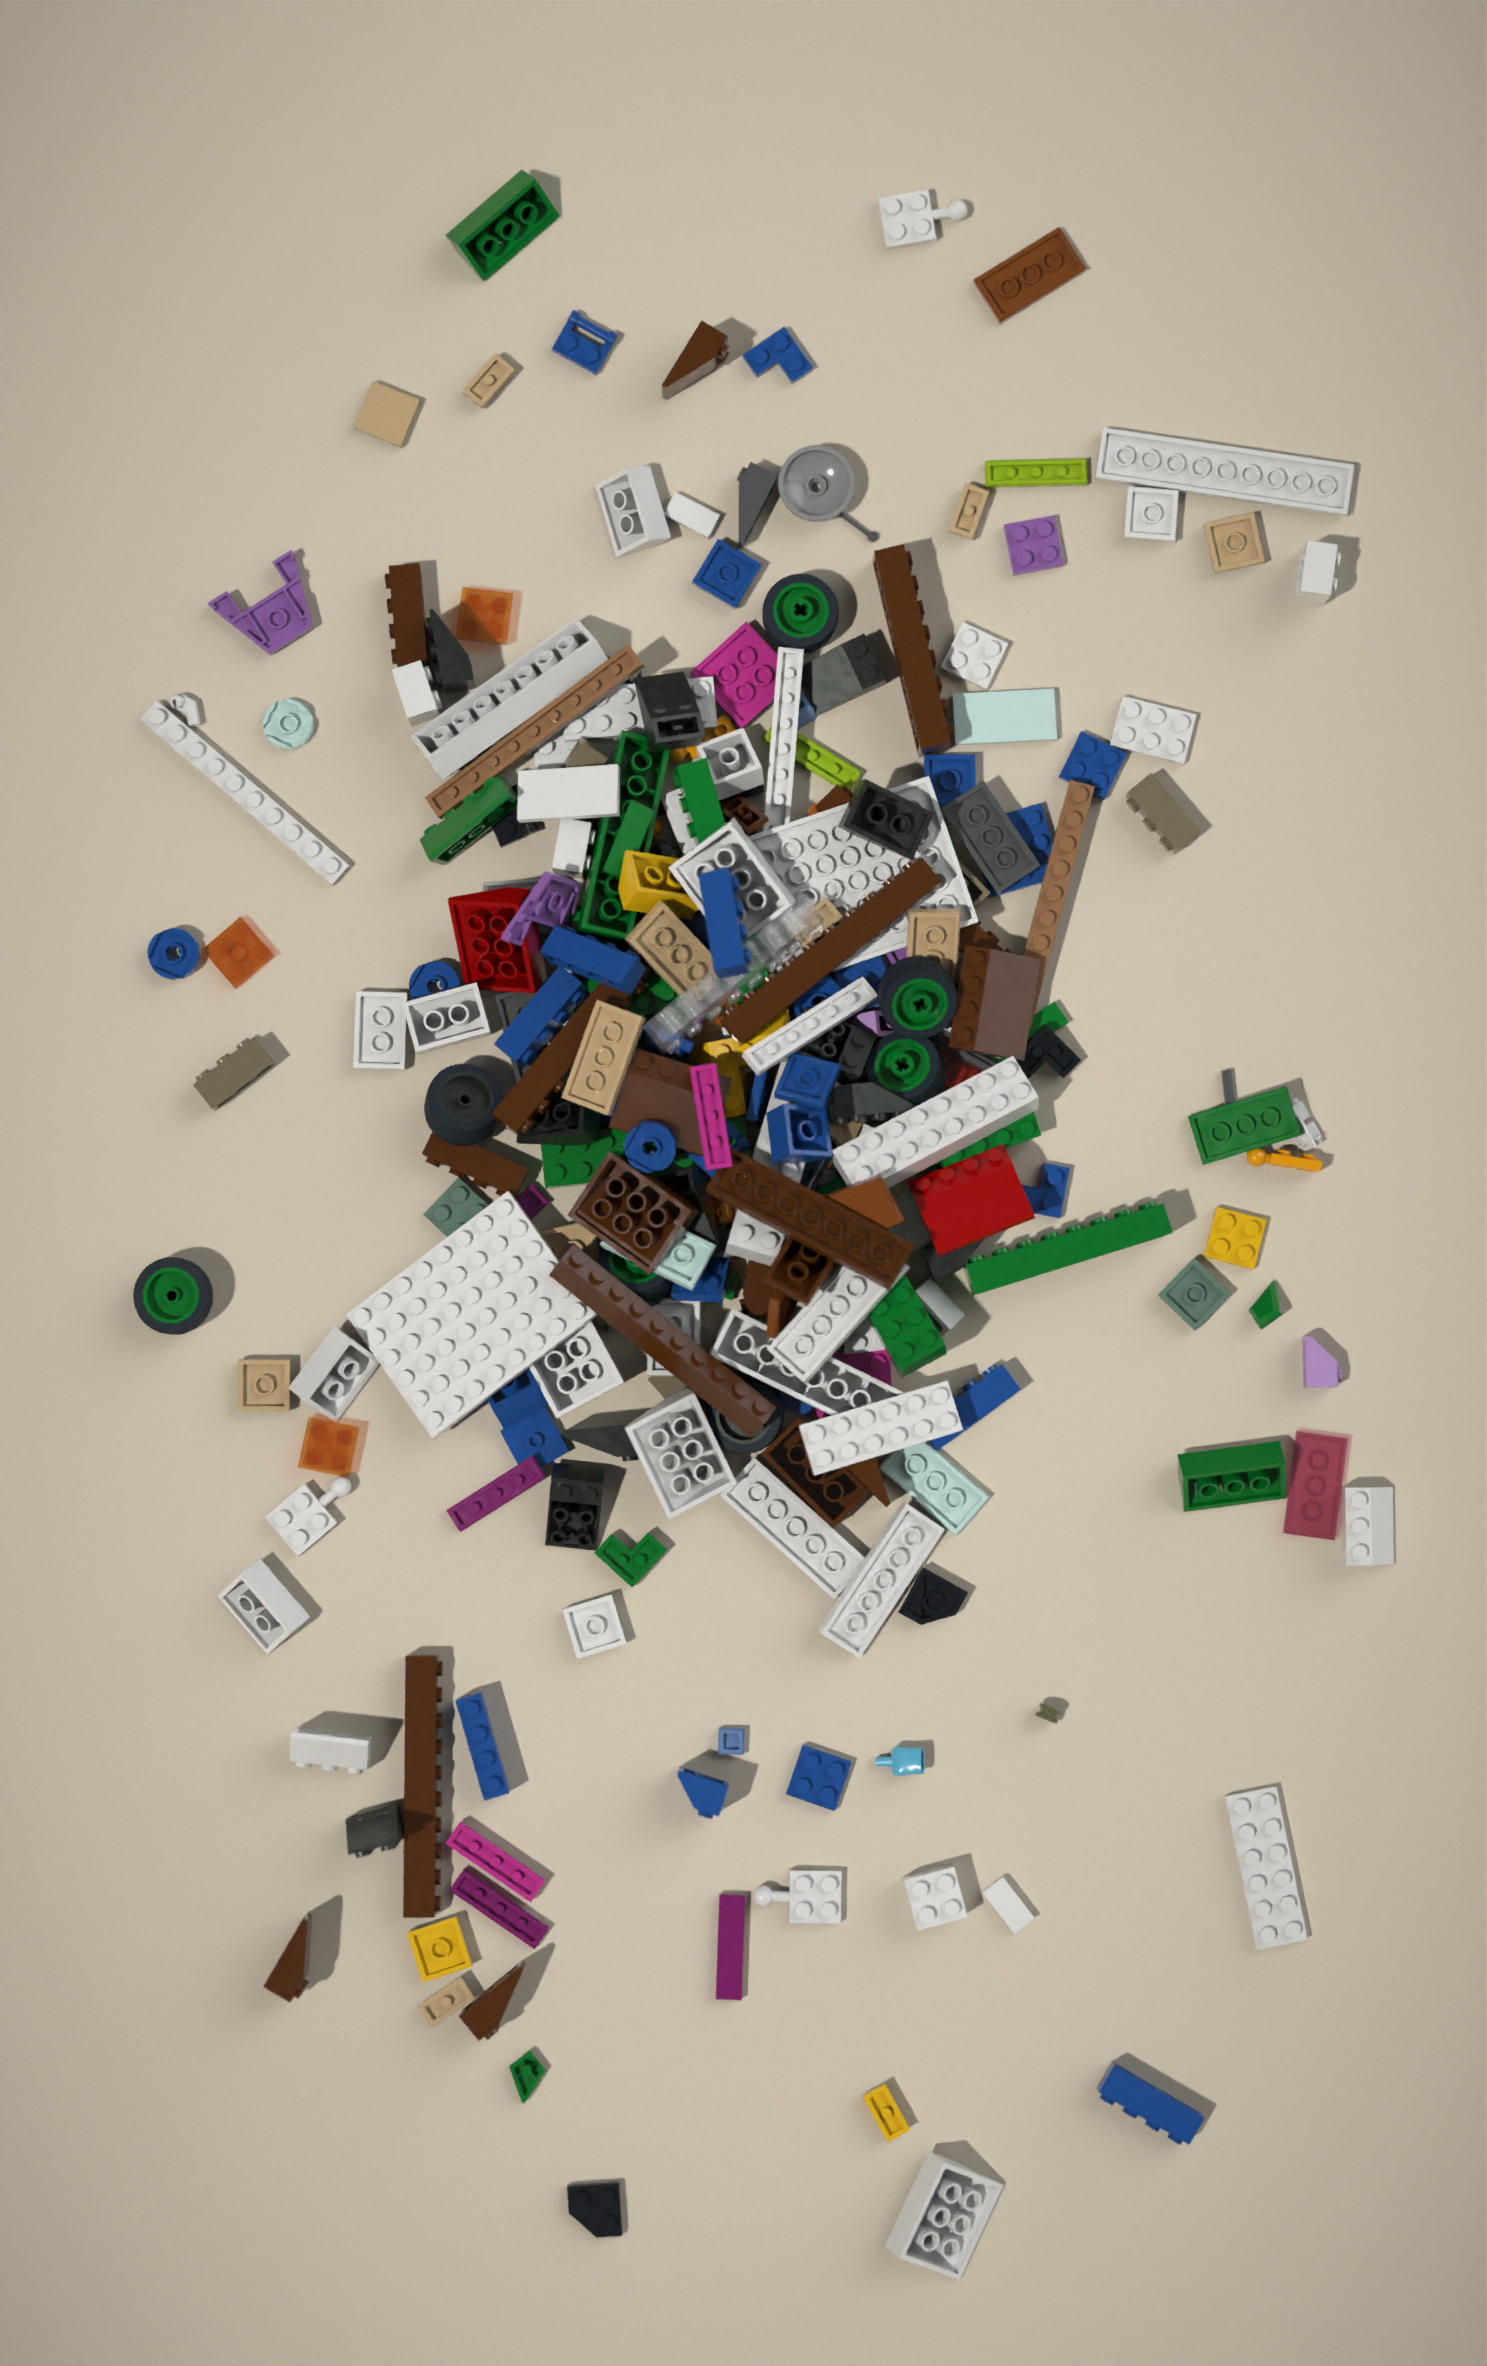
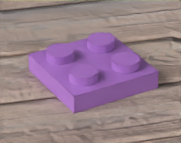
(1033, 545)

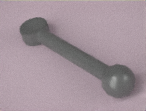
(871, 536)

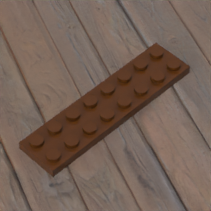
(811, 1219)

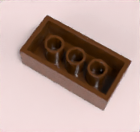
(829, 1493)

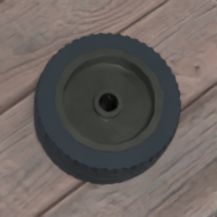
(462, 1104)
(736, 1440)

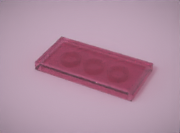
(1315, 1485)

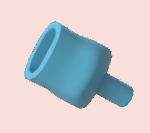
(904, 1761)

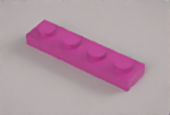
(710, 1116)
(495, 1861)

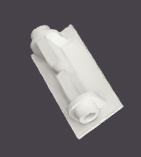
(1310, 1134)

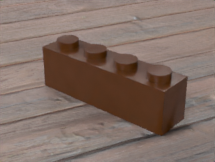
(408, 614)
(477, 1163)

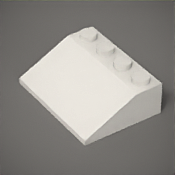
(760, 888)
(576, 1371)
(680, 1453)
(943, 2216)

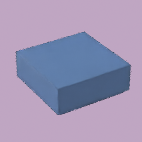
(731, 1741)

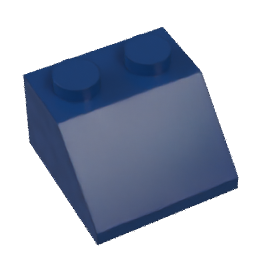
(798, 1134)
(517, 1399)
(703, 1791)

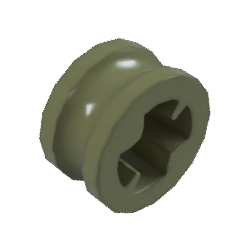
(1048, 1713)

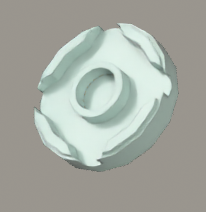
(288, 724)

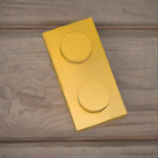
(886, 2112)

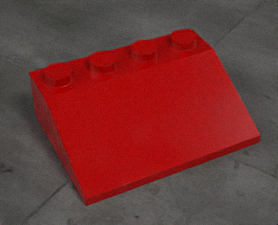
(483, 955)
(970, 1200)

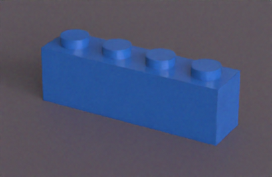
(724, 923)
(593, 959)
(541, 1017)
(980, 1399)
(483, 1746)
(1150, 2103)

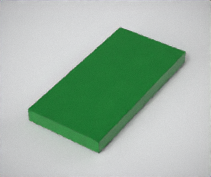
(1244, 1125)

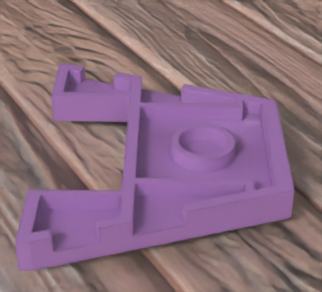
(277, 617)
(548, 903)

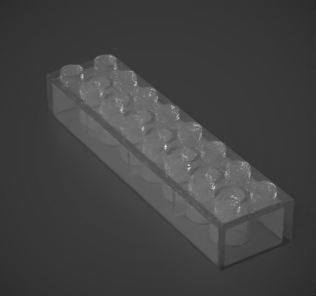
(710, 994)

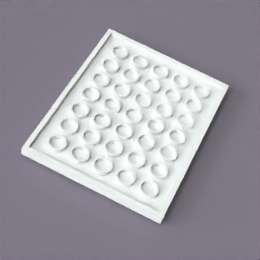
(826, 861)
(469, 1315)

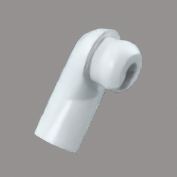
(188, 707)

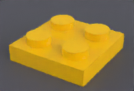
(1234, 1238)
(439, 1949)

